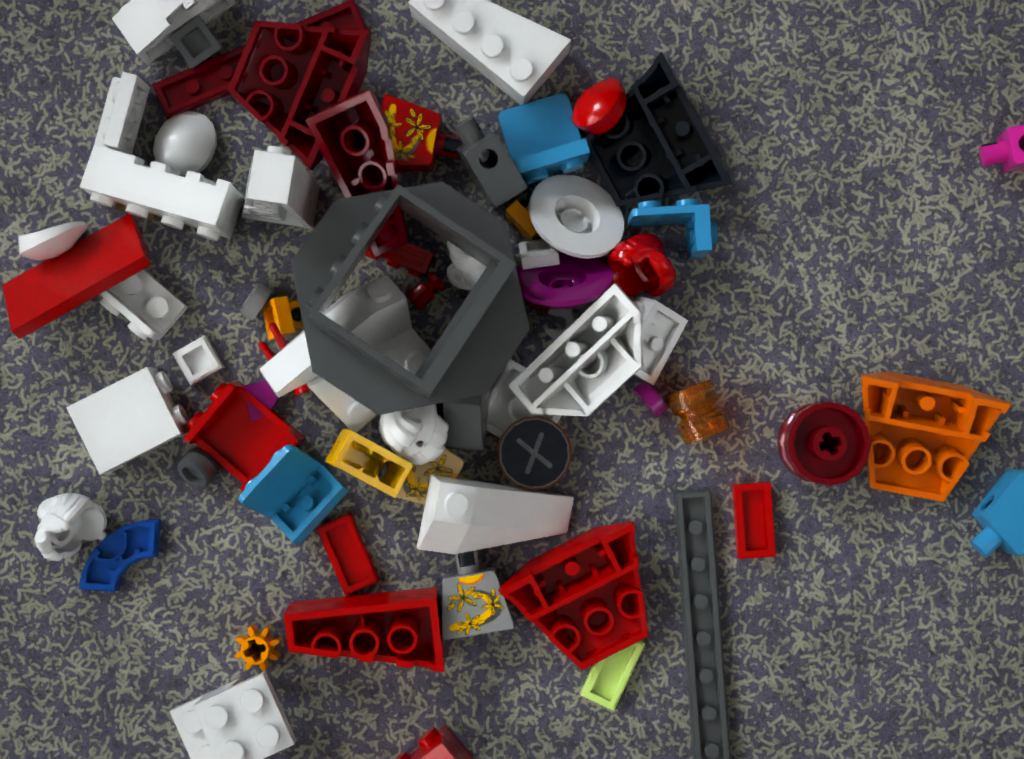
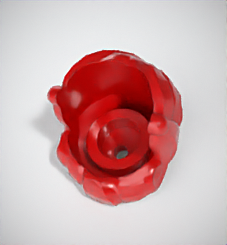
(641, 266)

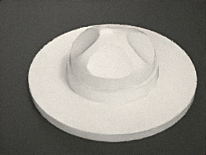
(576, 216)

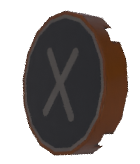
(534, 453)

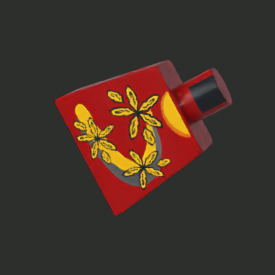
(417, 135)

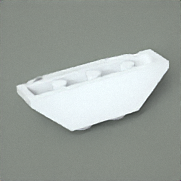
(585, 360)

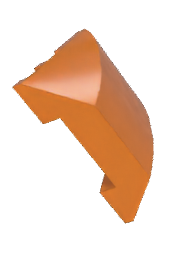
(923, 432)

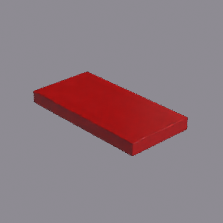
(75, 276)

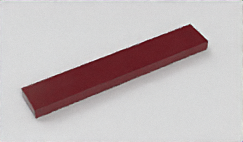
(212, 78)

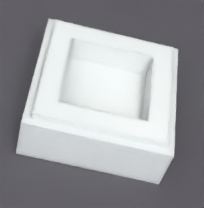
(537, 254)
(198, 360)

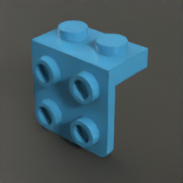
(543, 138)
(700, 231)
(294, 492)

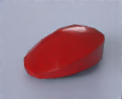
(600, 106)

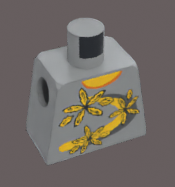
(472, 600)

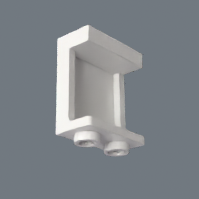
(128, 419)

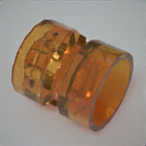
(698, 412)

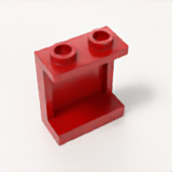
(235, 440)

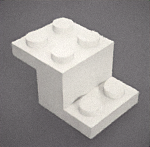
(235, 722)

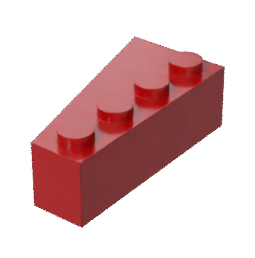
(372, 627)

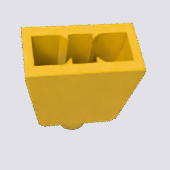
(364, 461)

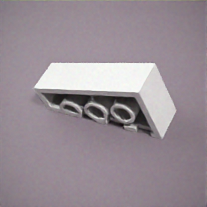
(496, 42)
(280, 189)
(162, 192)

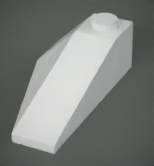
(369, 312)
(482, 515)

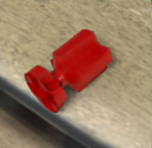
(423, 293)

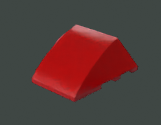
(585, 594)

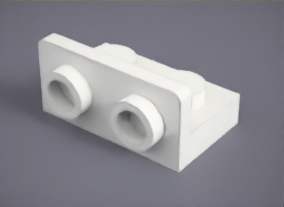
(122, 113)
(145, 304)
(660, 334)

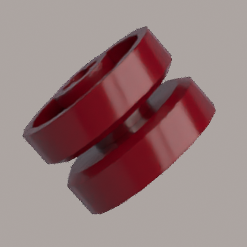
(845, 447)

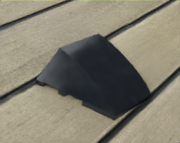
(657, 143)

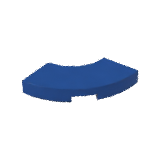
(118, 552)

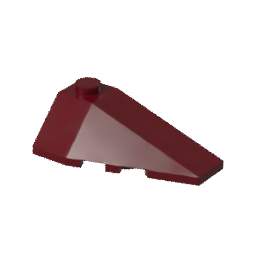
(361, 156)

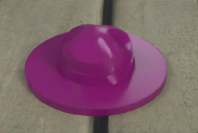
(566, 284)

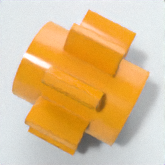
(255, 657)

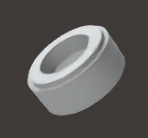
(255, 301)

